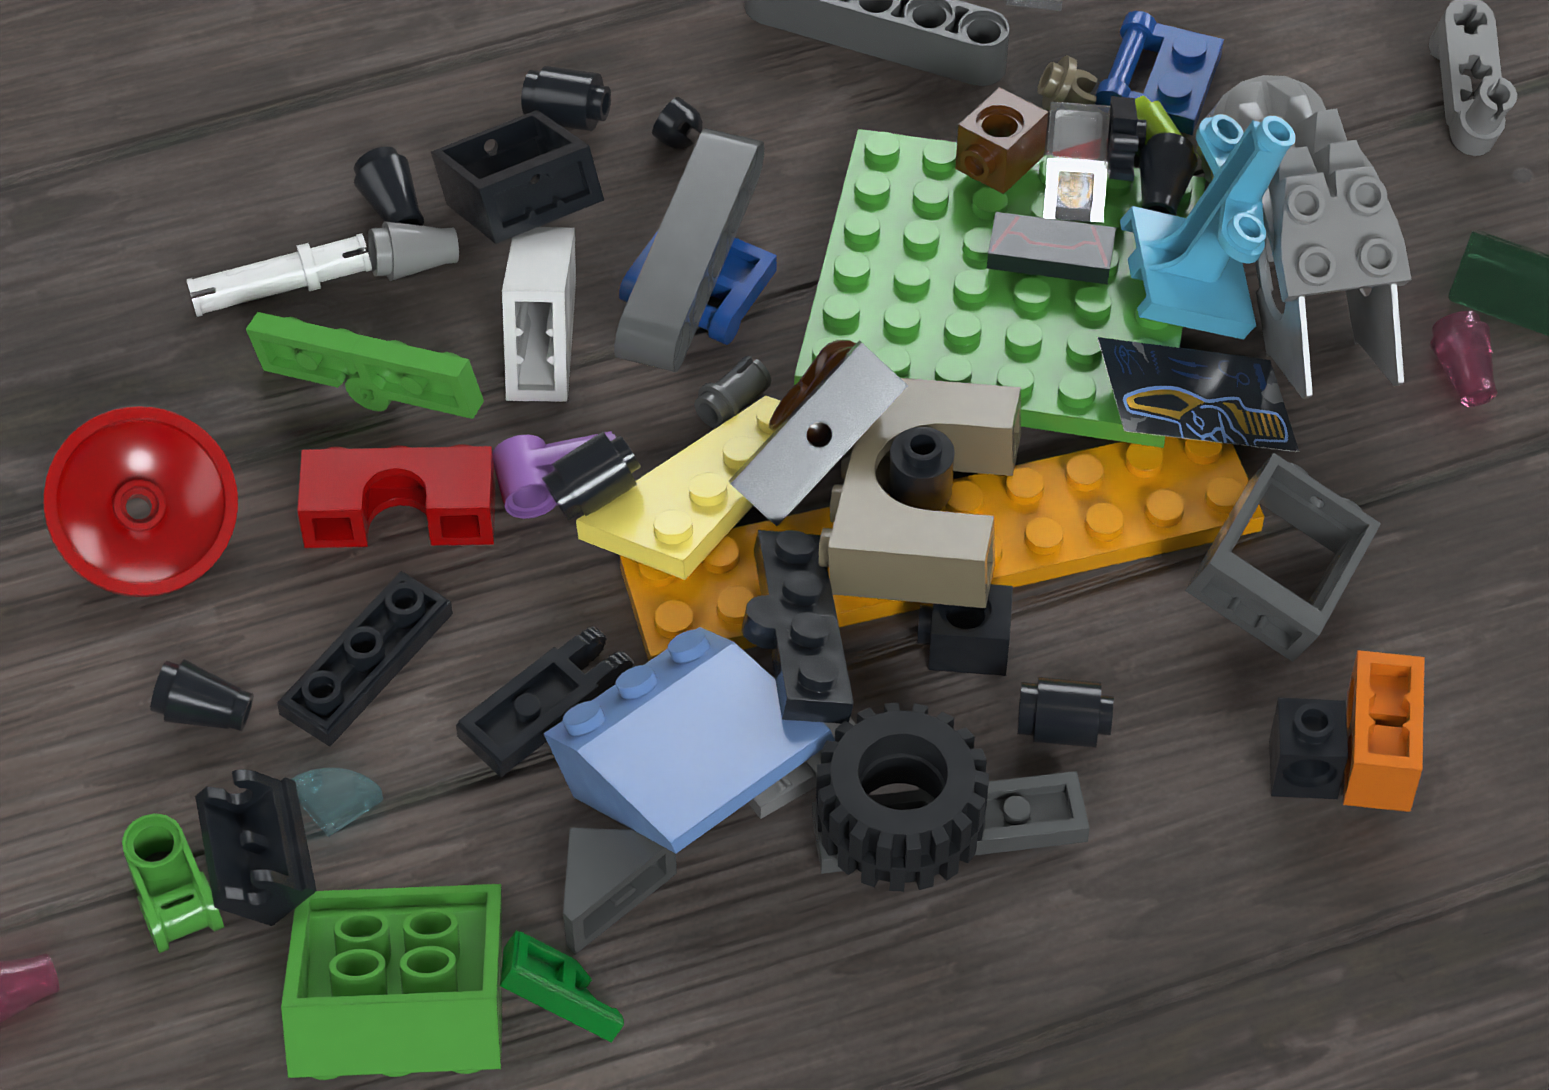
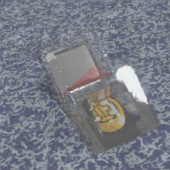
(1076, 162)

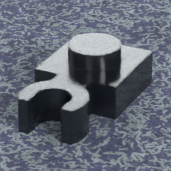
(1125, 138)

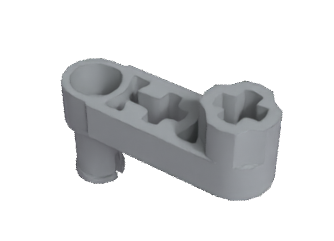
(1469, 41)

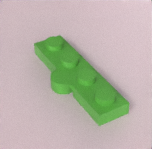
(373, 367)

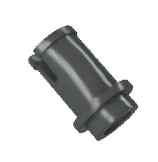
(730, 394)

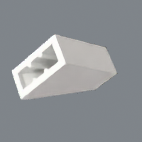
(539, 314)

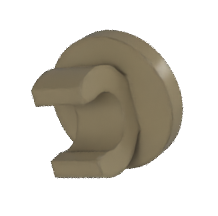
(1066, 83)

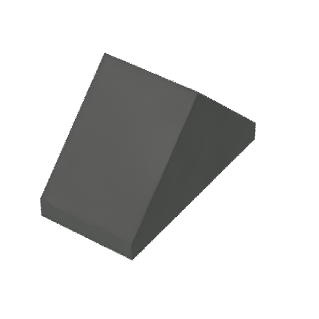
(608, 878)

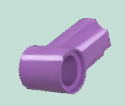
(520, 467)

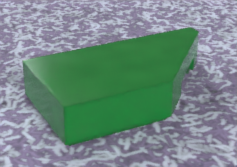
(556, 984)

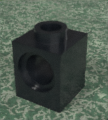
(972, 650)
(1308, 748)

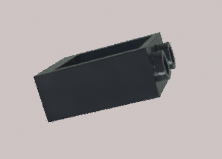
(495, 186)

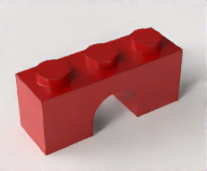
(349, 487)

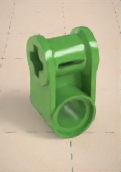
(172, 890)

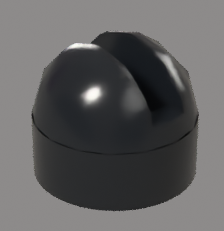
(676, 123)

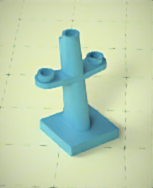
(1196, 262)

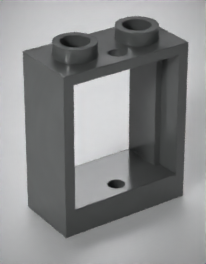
(1260, 602)

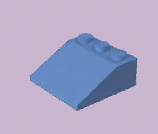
(682, 740)

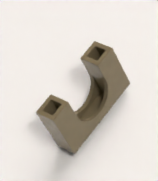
(912, 552)

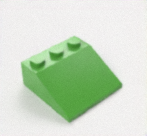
(394, 982)

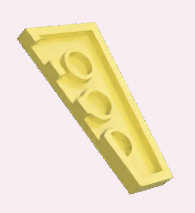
(685, 502)

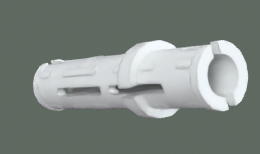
(280, 274)

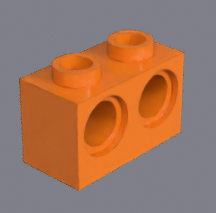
(1384, 731)

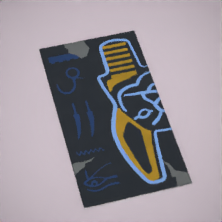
(1197, 395)

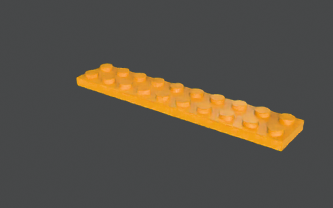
(1048, 524)

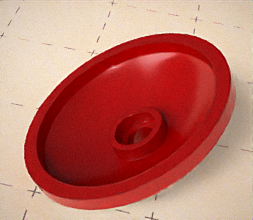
(150, 458)

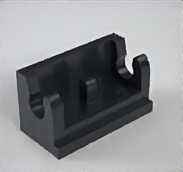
(256, 847)

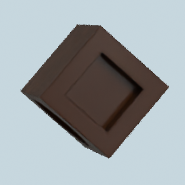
(1001, 140)

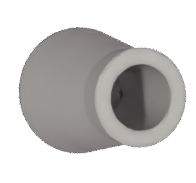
(409, 249)

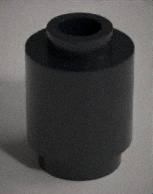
(567, 97)
(921, 468)
(592, 475)
(1064, 711)

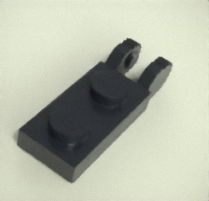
(518, 714)

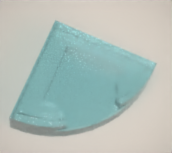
(336, 796)

